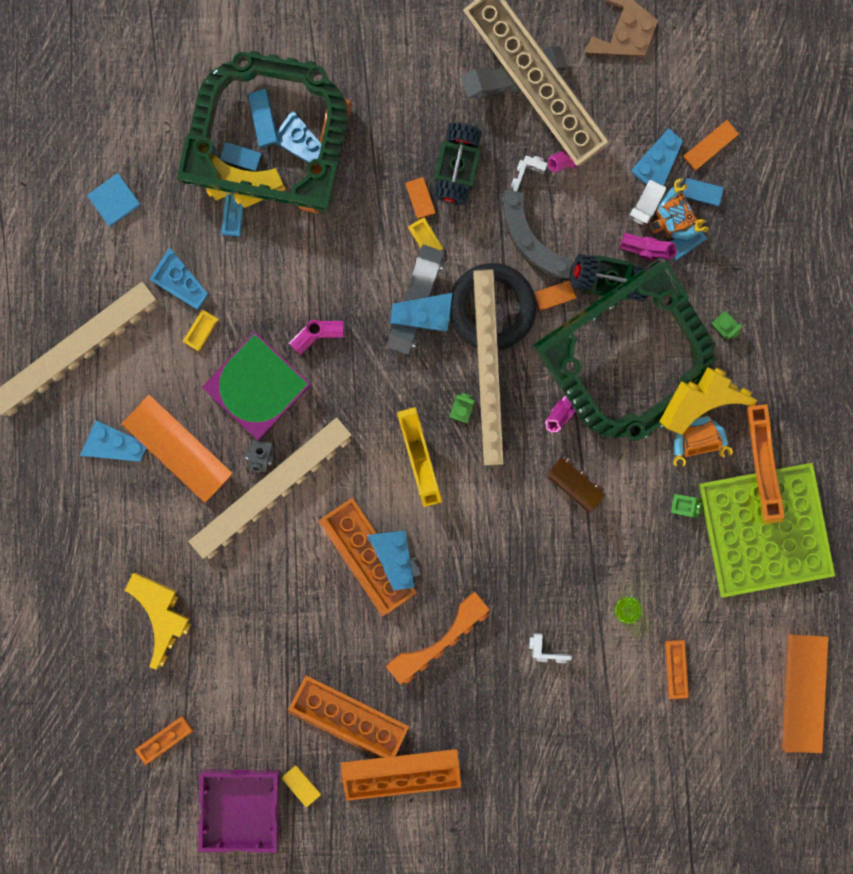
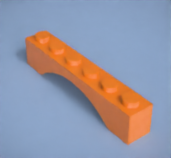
(764, 464)
(406, 664)

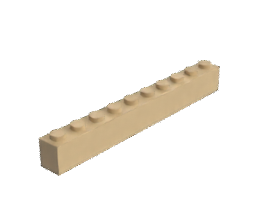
(76, 347)
(488, 366)
(270, 488)

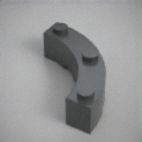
(486, 82)
(527, 243)
(421, 285)

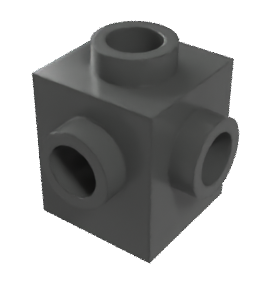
(259, 456)

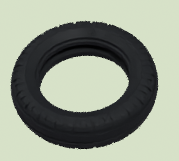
(516, 282)

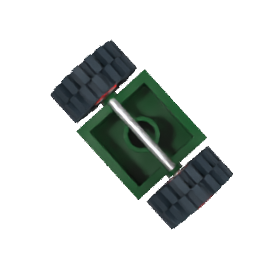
(457, 163)
(602, 274)

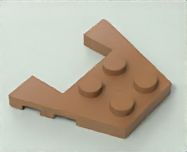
(631, 34)

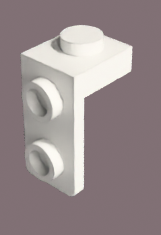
(536, 164)
(648, 202)
(535, 644)

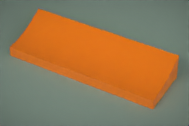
(177, 449)
(348, 532)
(805, 693)
(347, 719)
(401, 775)

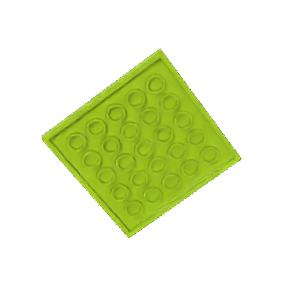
(761, 555)

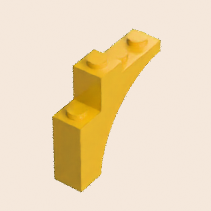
(229, 173)
(694, 400)
(419, 457)
(165, 622)

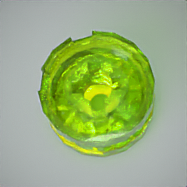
(627, 610)

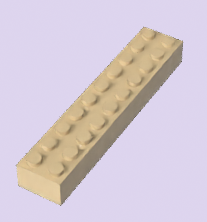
(538, 78)

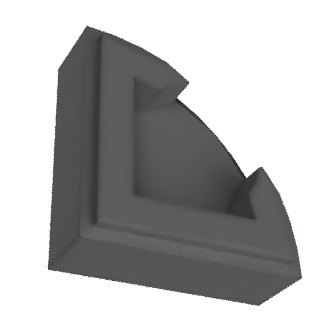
(414, 567)

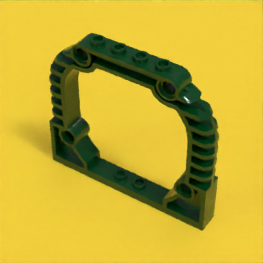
(313, 190)
(559, 345)

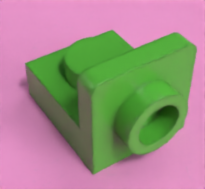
(726, 326)
(462, 408)
(687, 506)

